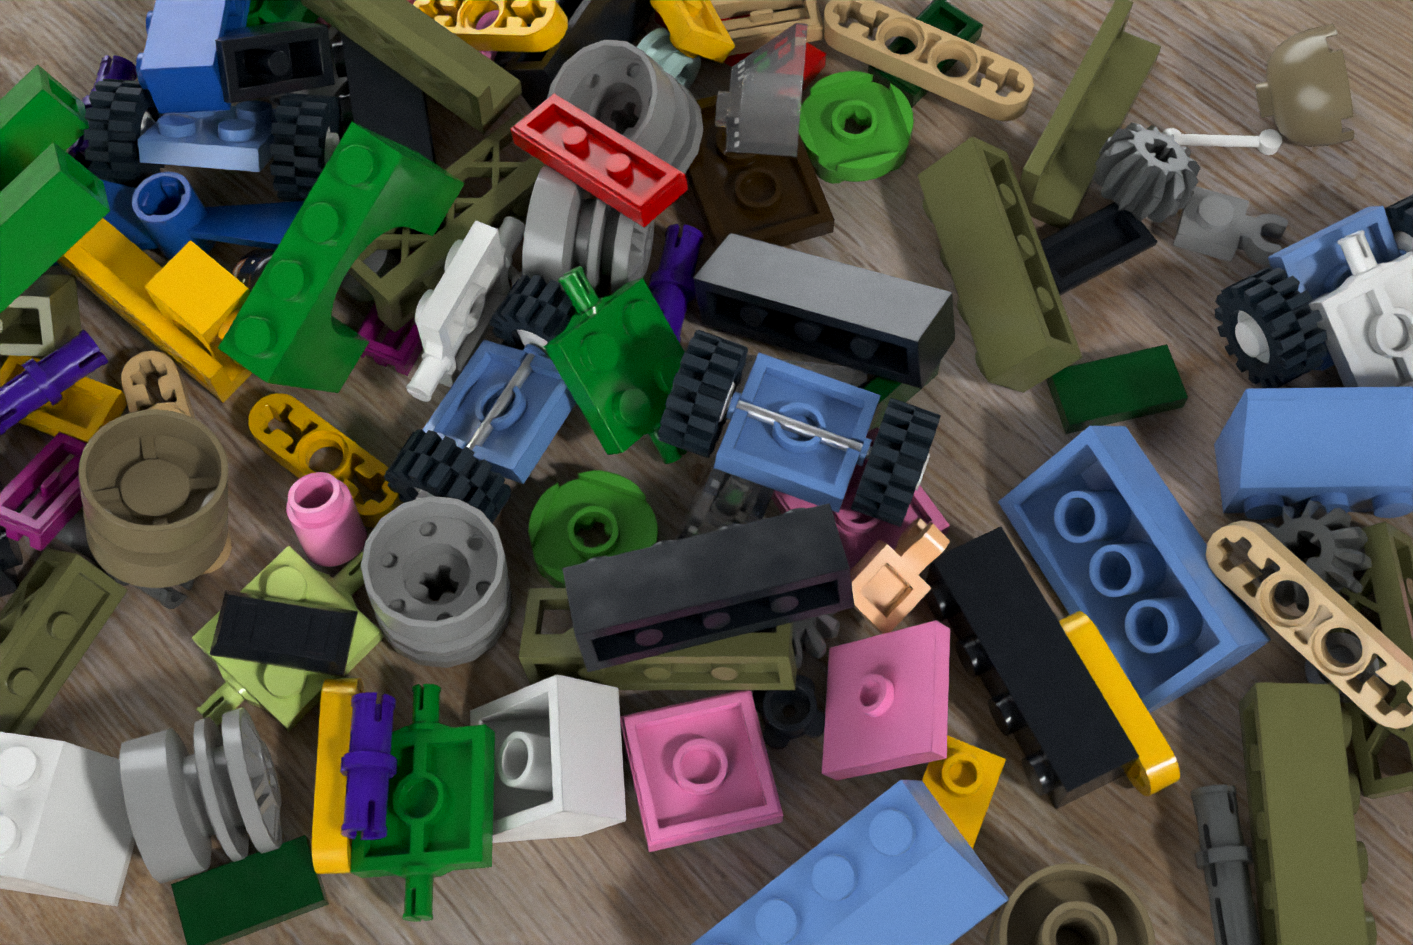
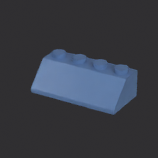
(1318, 445)
(1132, 564)
(877, 880)

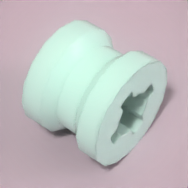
(673, 62)

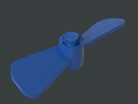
(169, 214)

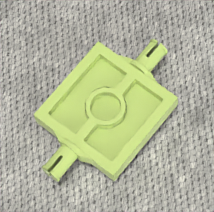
(280, 690)

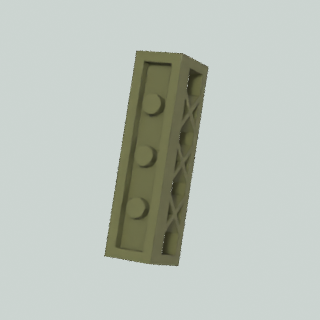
(425, 56)
(1087, 114)
(402, 287)
(1393, 588)
(48, 632)
(732, 663)

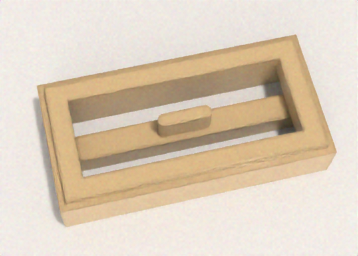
(763, 24)

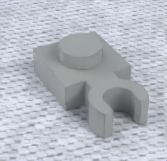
(1219, 226)

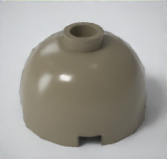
(1307, 89)

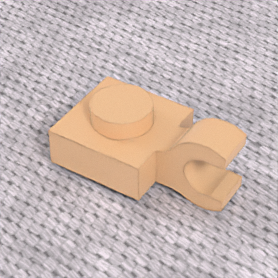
(888, 580)

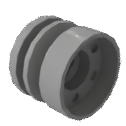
(633, 98)
(574, 231)
(420, 554)
(185, 797)

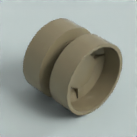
(155, 497)
(1072, 908)

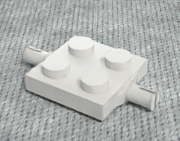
(460, 308)
(1370, 318)

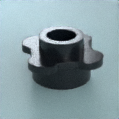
(782, 729)

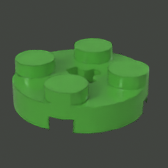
(850, 156)
(579, 504)

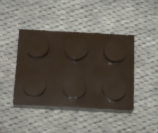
(753, 193)

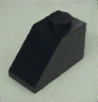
(274, 60)

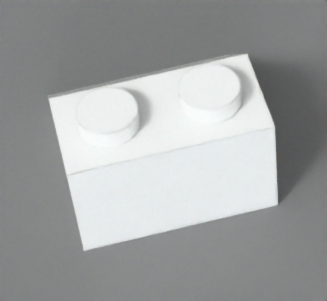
(555, 759)
(62, 821)

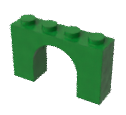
(44, 191)
(362, 192)

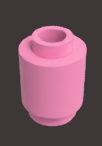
(325, 519)

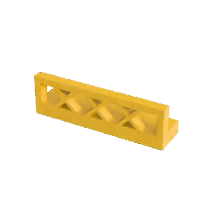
(117, 275)

